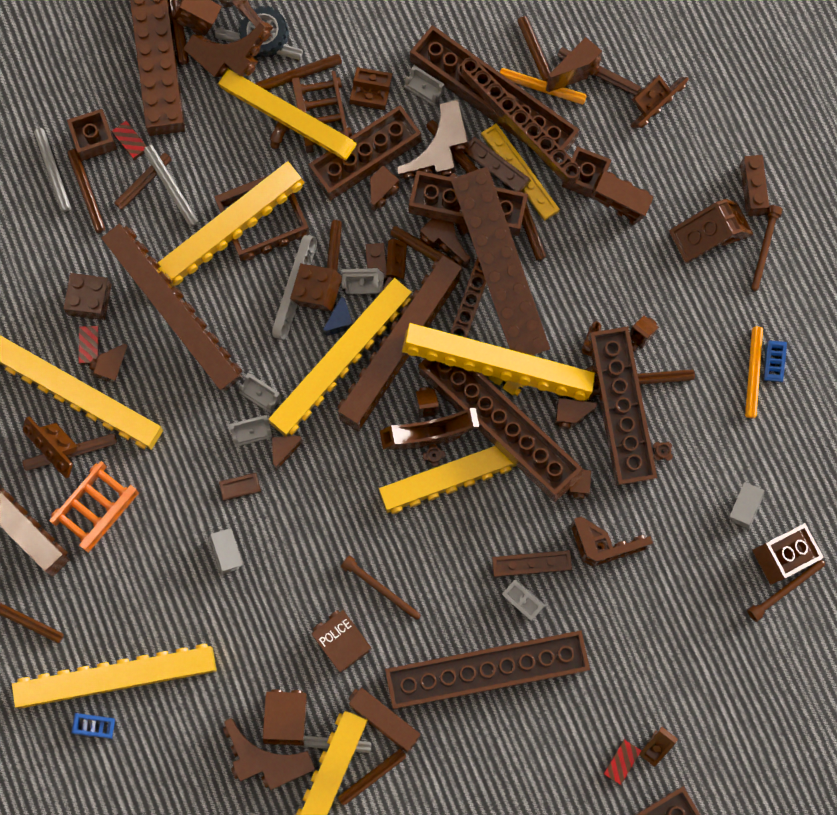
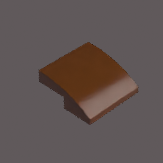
(370, 88)

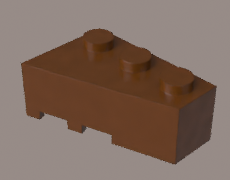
(621, 196)

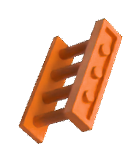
(100, 524)

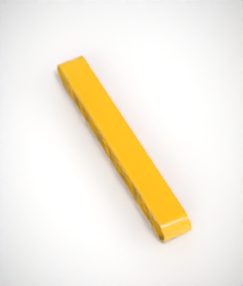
(287, 114)

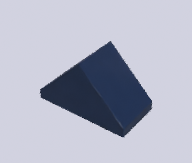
(339, 319)

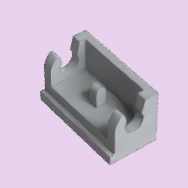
(424, 86)
(362, 281)
(259, 393)
(251, 430)
(747, 505)
(225, 551)
(523, 599)

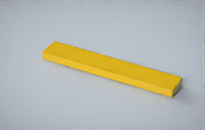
(536, 192)

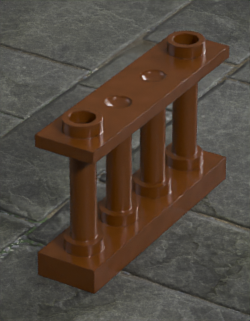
(301, 89)

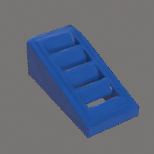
(768, 353)
(111, 721)

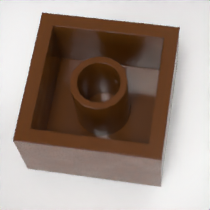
(197, 15)
(91, 134)
(591, 167)
(316, 287)
(87, 296)

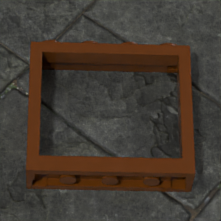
(231, 196)
(383, 719)

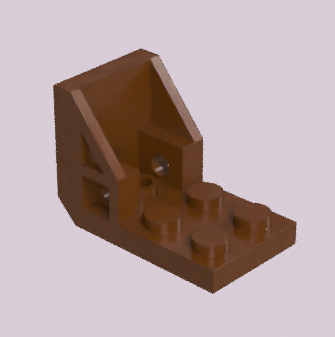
(714, 226)
(590, 536)

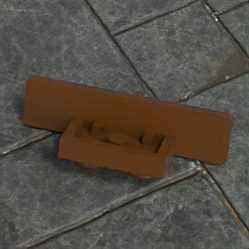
(654, 96)
(52, 443)

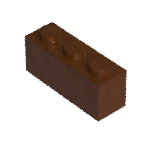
(754, 185)

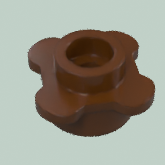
(662, 446)
(433, 449)

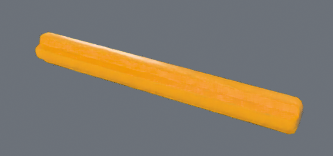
(540, 85)
(754, 372)

